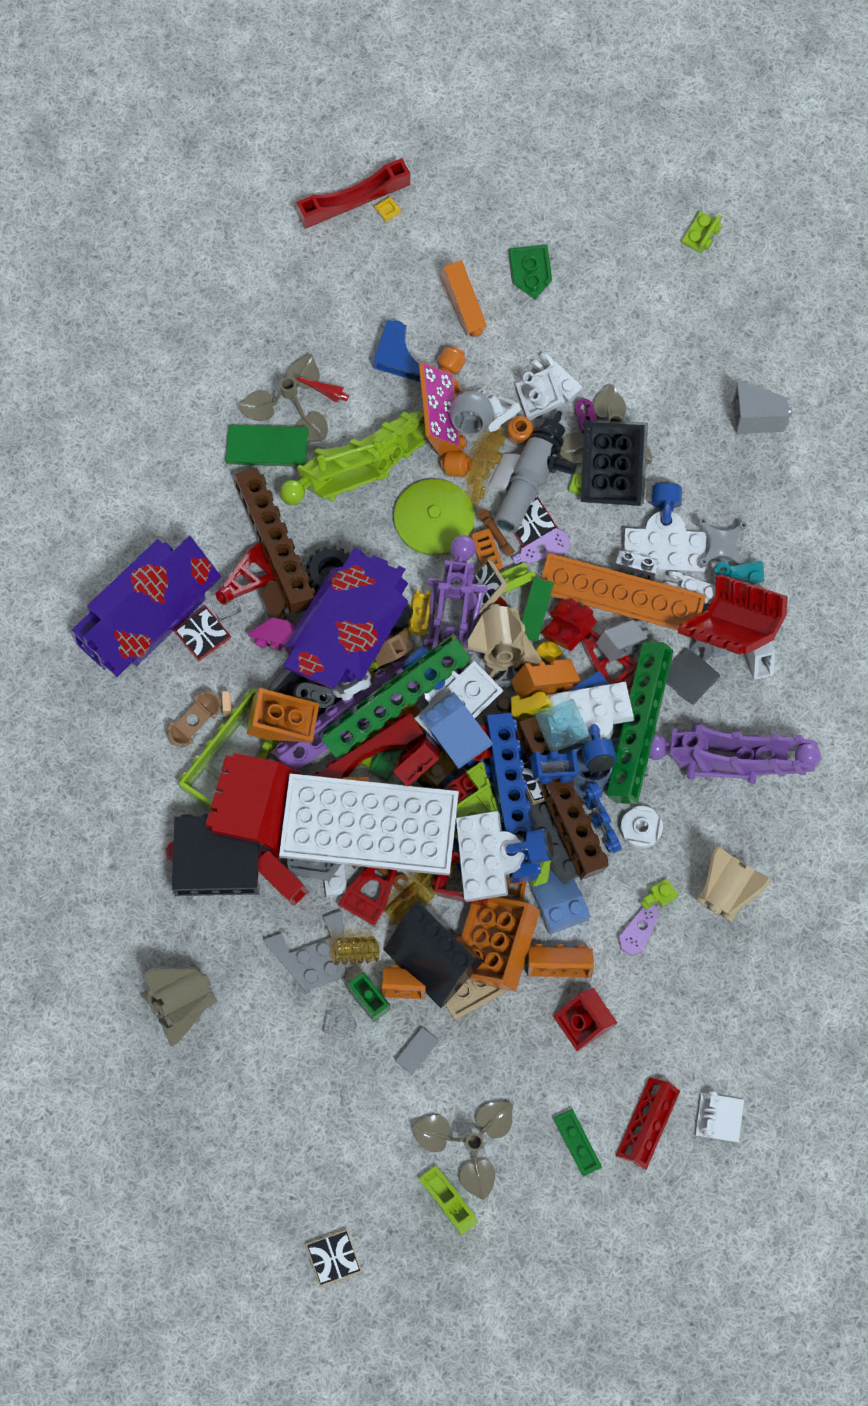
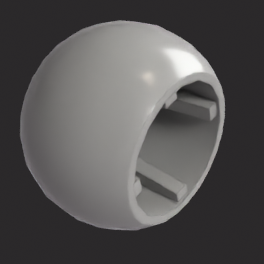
(471, 413)

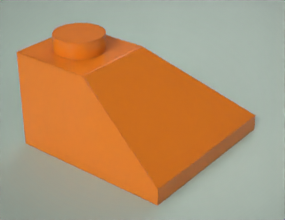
(401, 984)

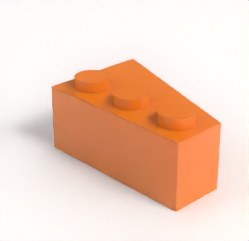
(550, 679)

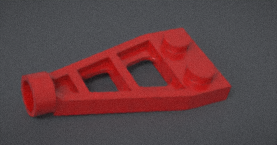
(232, 589)
(626, 661)
(362, 906)

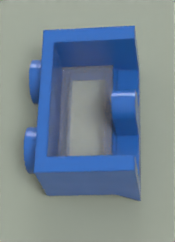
(554, 767)

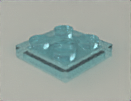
(562, 725)

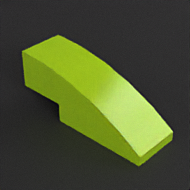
(448, 1200)

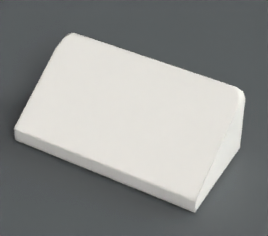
(504, 473)

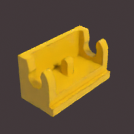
(421, 613)

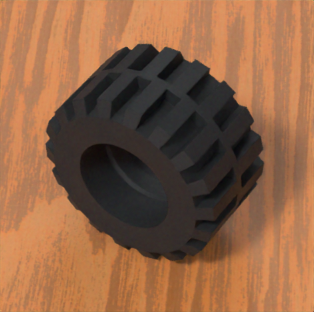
(321, 560)

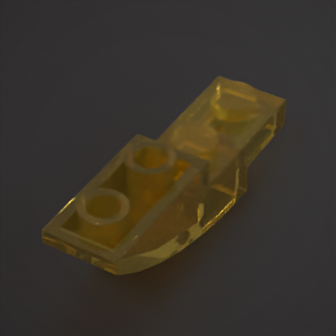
(484, 460)
(419, 890)

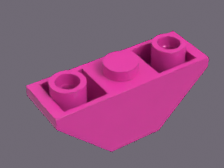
(273, 634)

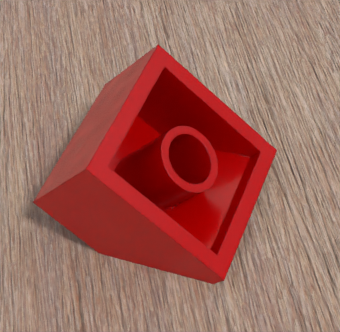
(585, 1019)

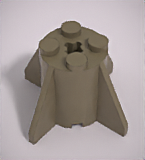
(178, 998)

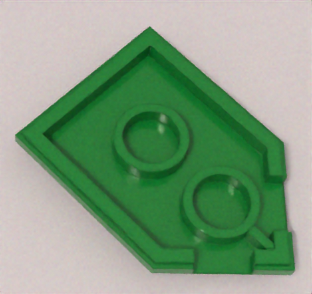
(531, 269)

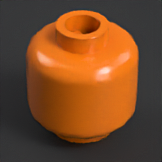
(452, 360)
(521, 424)
(456, 463)

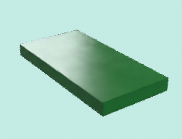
(267, 445)

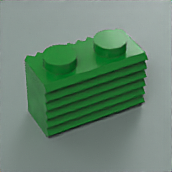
(369, 997)

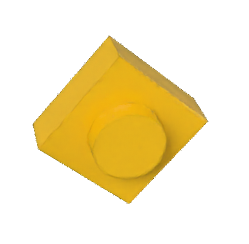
(549, 651)

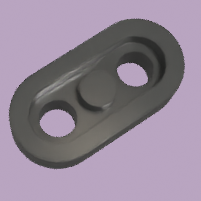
(313, 694)

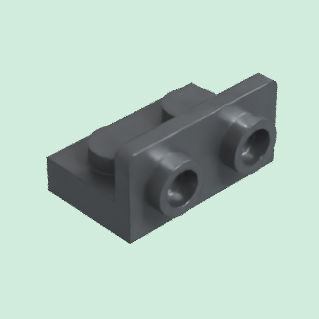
(636, 565)

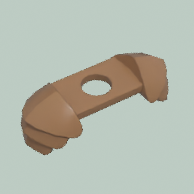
(205, 706)

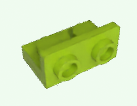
(701, 232)
(517, 577)

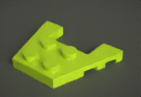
(480, 801)

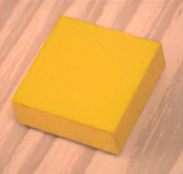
(387, 209)

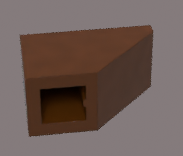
(274, 601)

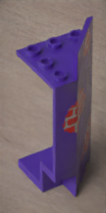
(145, 604)
(347, 621)

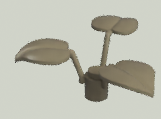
(260, 403)
(606, 405)
(476, 1176)

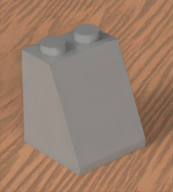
(759, 410)

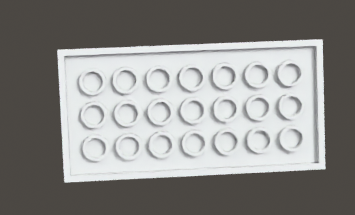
(369, 824)

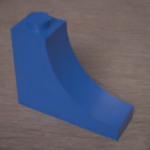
(393, 354)

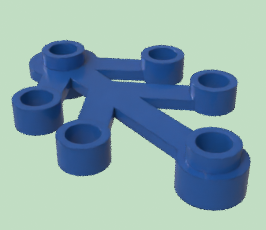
(601, 817)

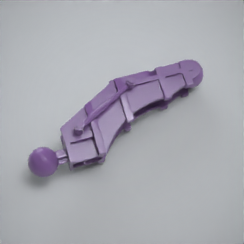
(455, 572)
(756, 748)

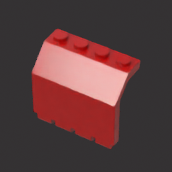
(739, 617)
(251, 800)

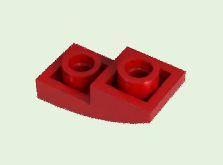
(463, 785)

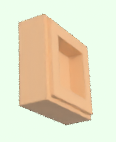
(227, 703)

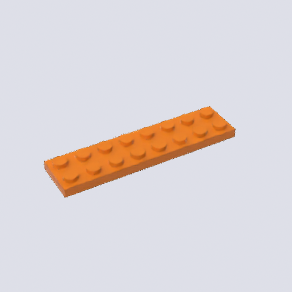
(621, 592)

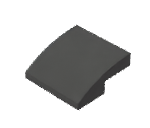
(691, 676)

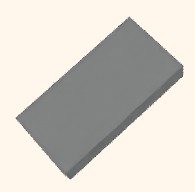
(417, 1051)

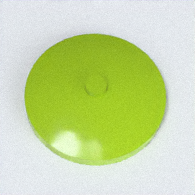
(432, 516)

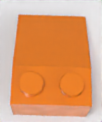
(282, 717)

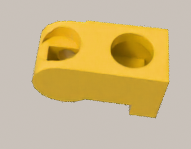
(527, 707)

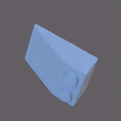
(456, 730)
(560, 904)

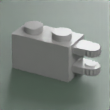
(623, 639)

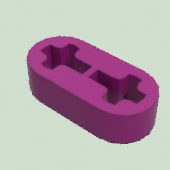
(591, 416)

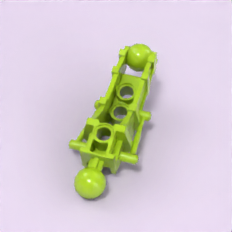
(359, 463)

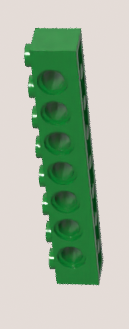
(399, 684)
(638, 735)

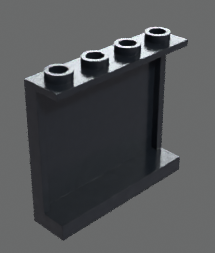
(212, 862)

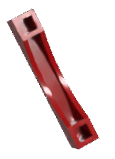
(326, 206)
(400, 735)

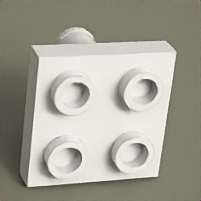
(539, 393)
(503, 409)

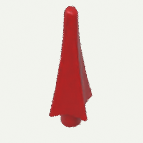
(331, 391)

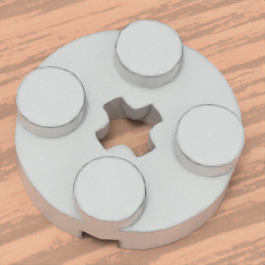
(348, 689)
(648, 837)

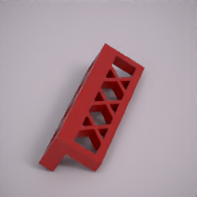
(652, 1122)

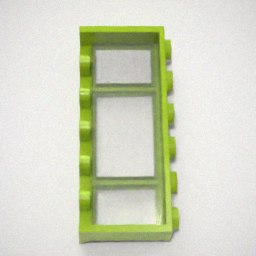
(231, 738)

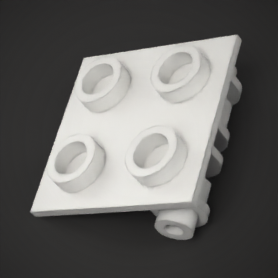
(719, 1117)

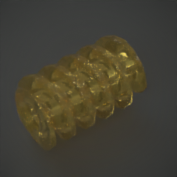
(355, 949)

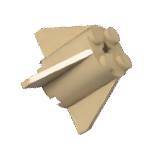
(502, 640)
(730, 885)

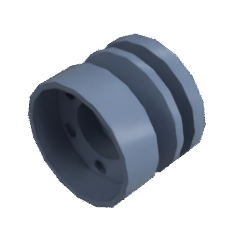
(588, 776)

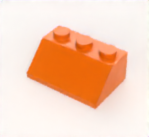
(560, 961)

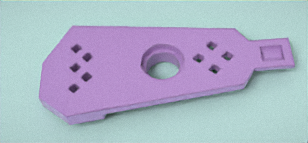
(548, 542)
(636, 934)

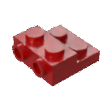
(569, 624)

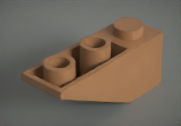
(395, 647)

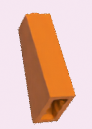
(463, 298)

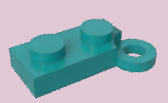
(748, 572)

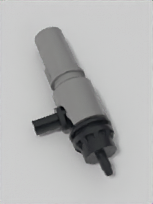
(531, 471)

